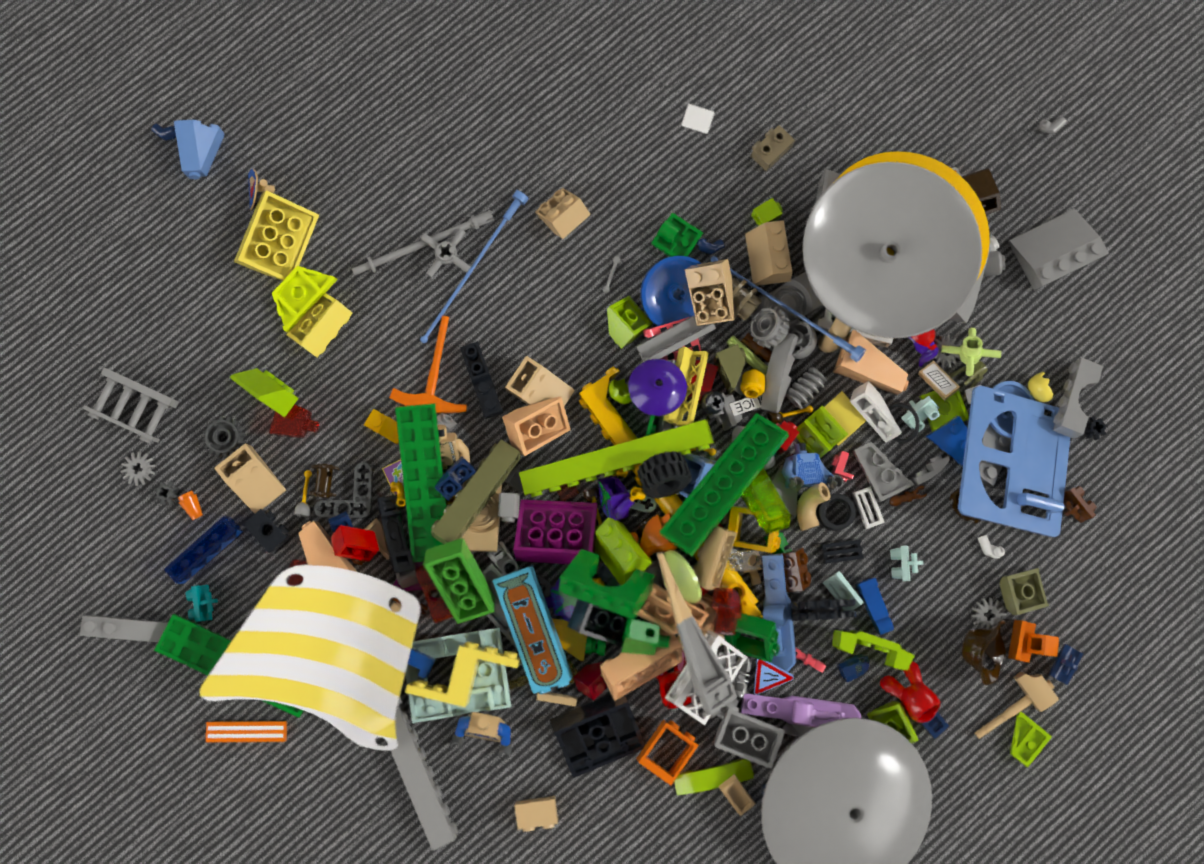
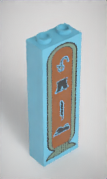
(533, 630)

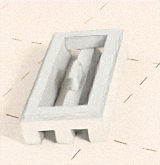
(861, 511)

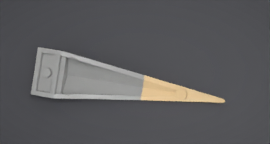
(706, 672)

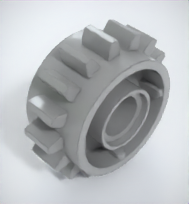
(770, 326)

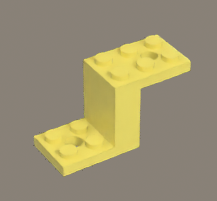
(463, 674)

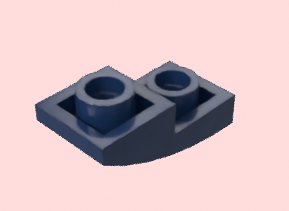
(454, 477)

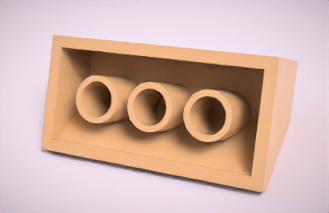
(633, 670)

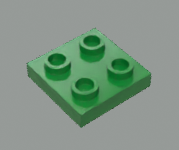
(676, 237)

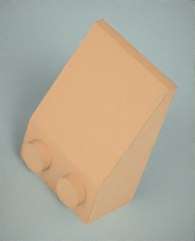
(536, 424)

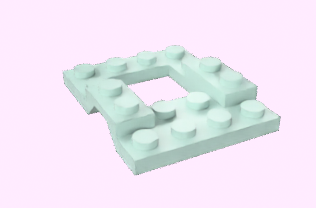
(490, 684)

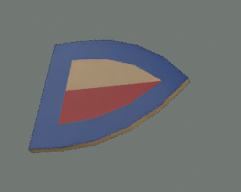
(254, 187)

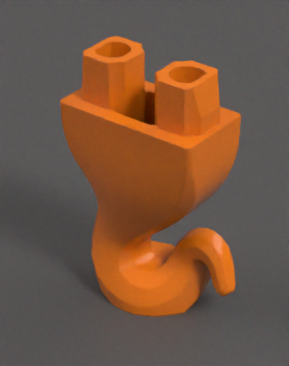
(651, 539)

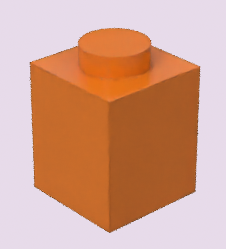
(1042, 644)

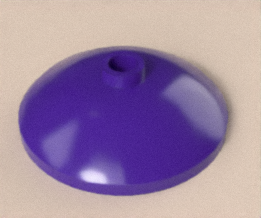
(657, 399)

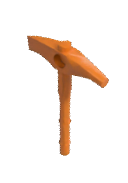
(429, 397)

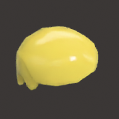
(1039, 388)

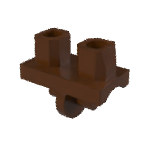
(1077, 506)

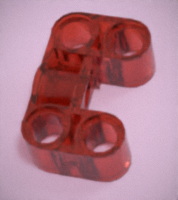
(437, 606)

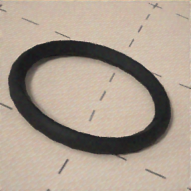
(916, 421)

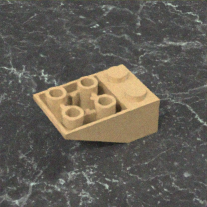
(711, 292)
(536, 384)
(250, 478)

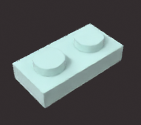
(841, 589)

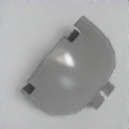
(806, 338)

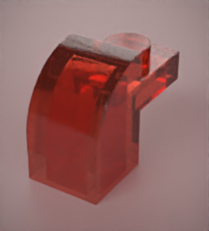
(728, 608)

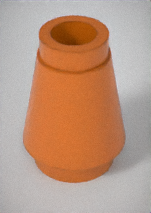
(191, 505)

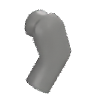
(1047, 127)

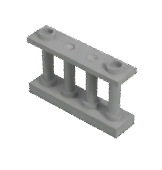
(130, 387)

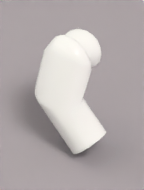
(990, 550)

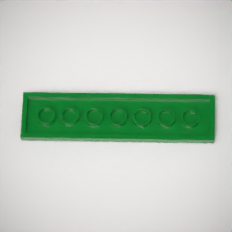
(724, 484)

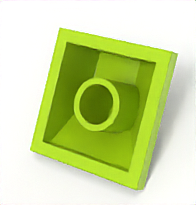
(626, 321)

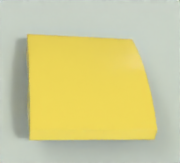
(845, 414)

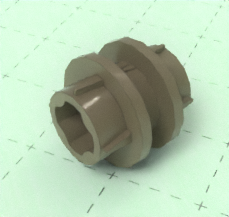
(744, 302)

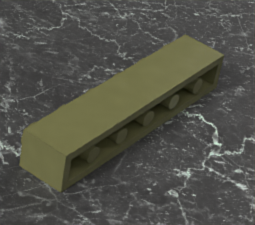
(477, 493)

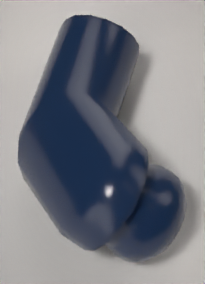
(164, 133)

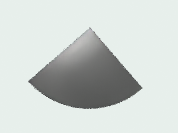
(514, 480)

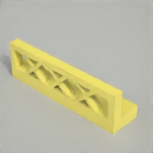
(686, 363)

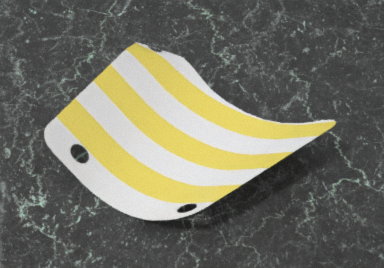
(325, 651)

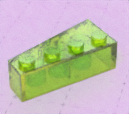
(766, 504)

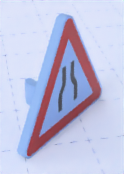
(769, 676)

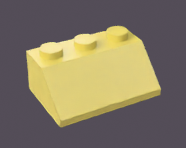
(320, 325)

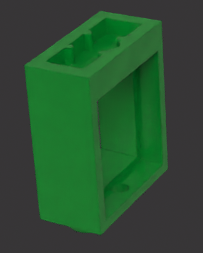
(759, 628)

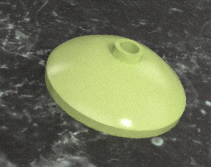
(683, 576)

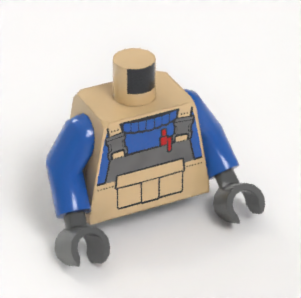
(483, 727)

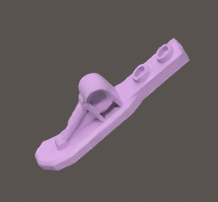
(798, 709)

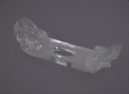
(740, 560)

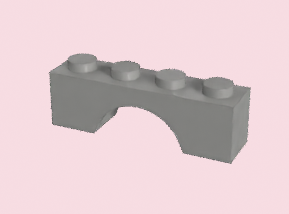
(1070, 418)

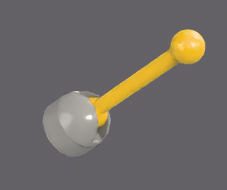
(303, 509)

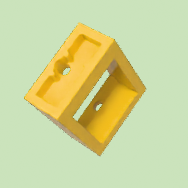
(735, 523)

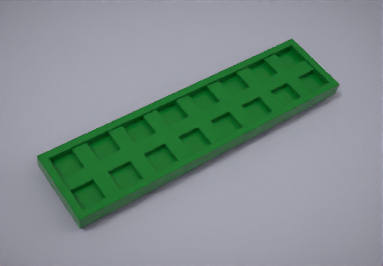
(421, 472)
(199, 650)

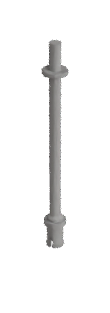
(473, 222)

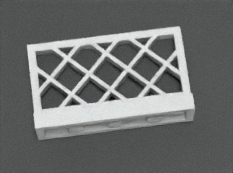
(683, 685)

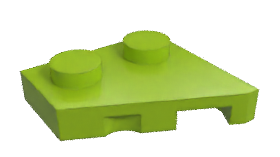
(1027, 740)

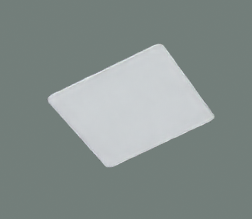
(698, 118)

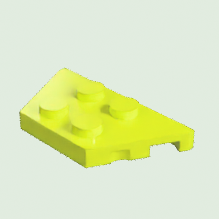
(299, 294)

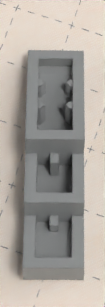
(777, 374)

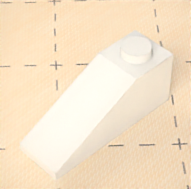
(875, 411)

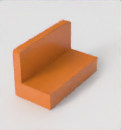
(1019, 640)

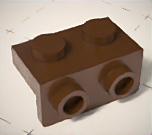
(795, 568)

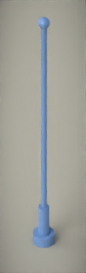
(519, 198)
(856, 352)

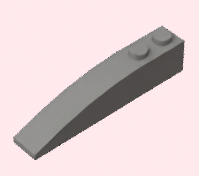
(122, 628)

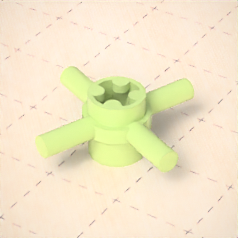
(971, 351)

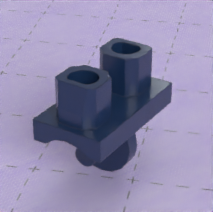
(1065, 664)

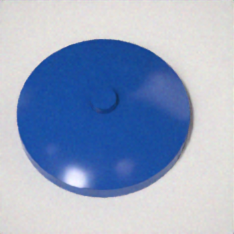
(666, 290)

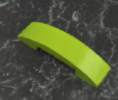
(712, 777)

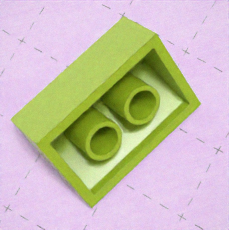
(267, 389)
(619, 550)

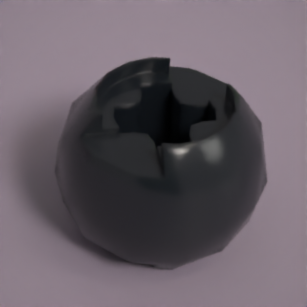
(712, 402)

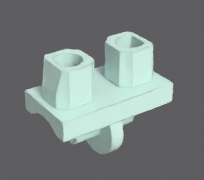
(924, 409)
(903, 555)

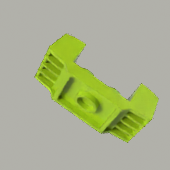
(895, 657)

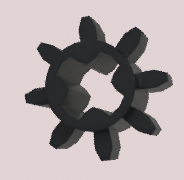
(1100, 428)

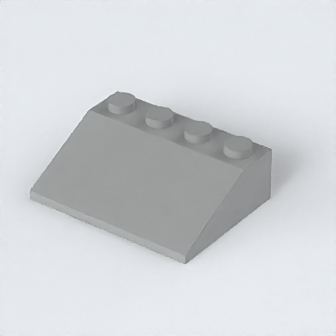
(1057, 248)

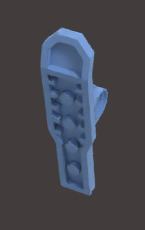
(778, 609)

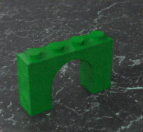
(623, 599)

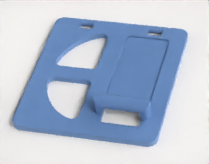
(1034, 463)

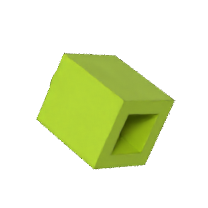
(767, 212)

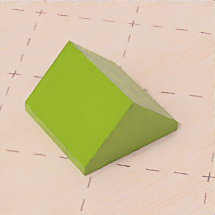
(894, 716)

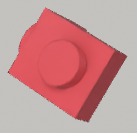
(839, 462)

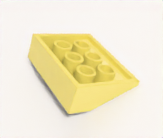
(276, 236)

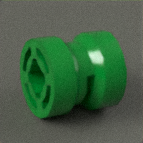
(590, 646)

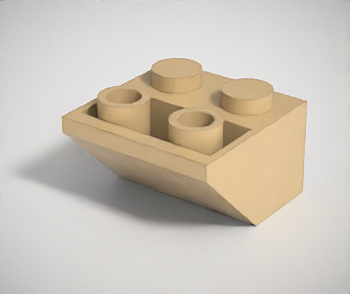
(563, 212)

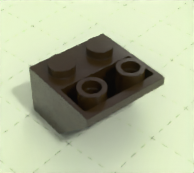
(985, 189)

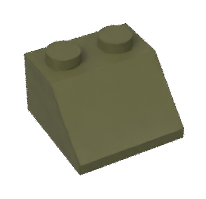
(730, 366)

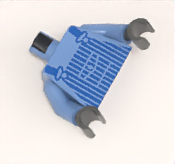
(807, 470)

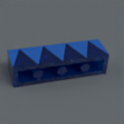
(203, 550)

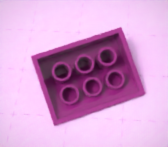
(554, 531)

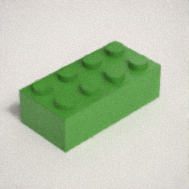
(459, 580)

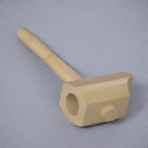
(1037, 692)

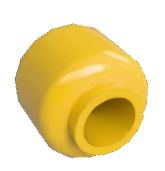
(753, 383)

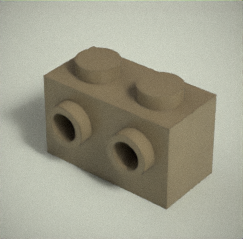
(772, 147)

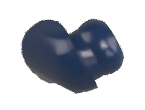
(710, 248)

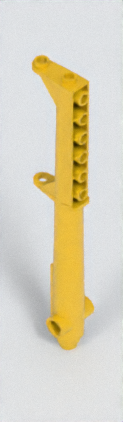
(616, 429)

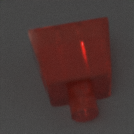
(294, 424)

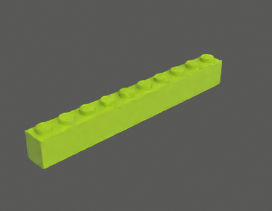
(614, 458)

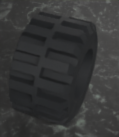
(664, 474)

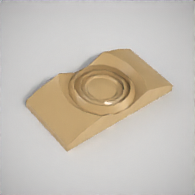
(484, 531)

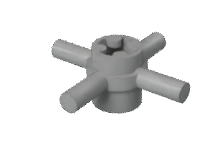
(446, 260)

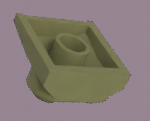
(1023, 592)

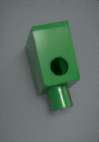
(643, 638)

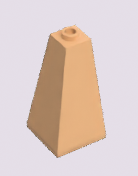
(872, 367)
(319, 548)

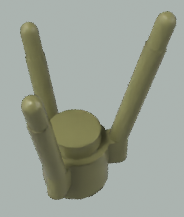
(979, 370)

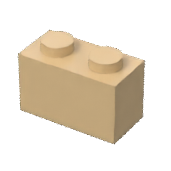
(536, 813)

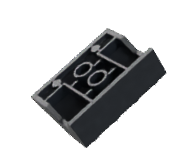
(597, 734)

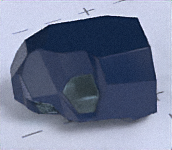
(853, 667)

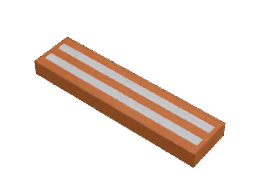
(246, 731)

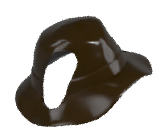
(984, 641)

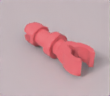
(807, 659)

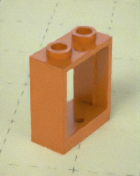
(668, 777)

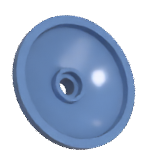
(1004, 422)

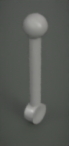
(616, 260)

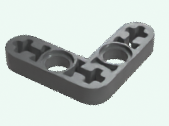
(357, 500)

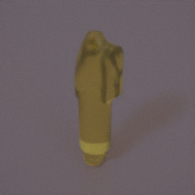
(523, 680)

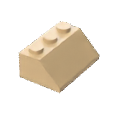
(769, 254)
(714, 557)

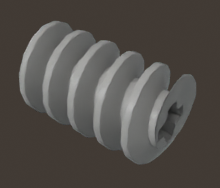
(805, 387)

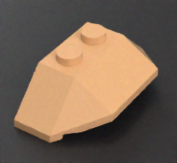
(658, 611)

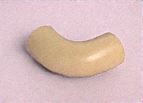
(837, 329)
(808, 503)

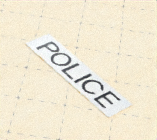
(745, 405)

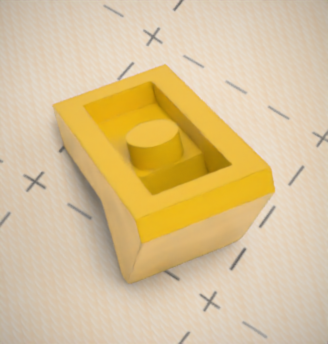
(383, 425)

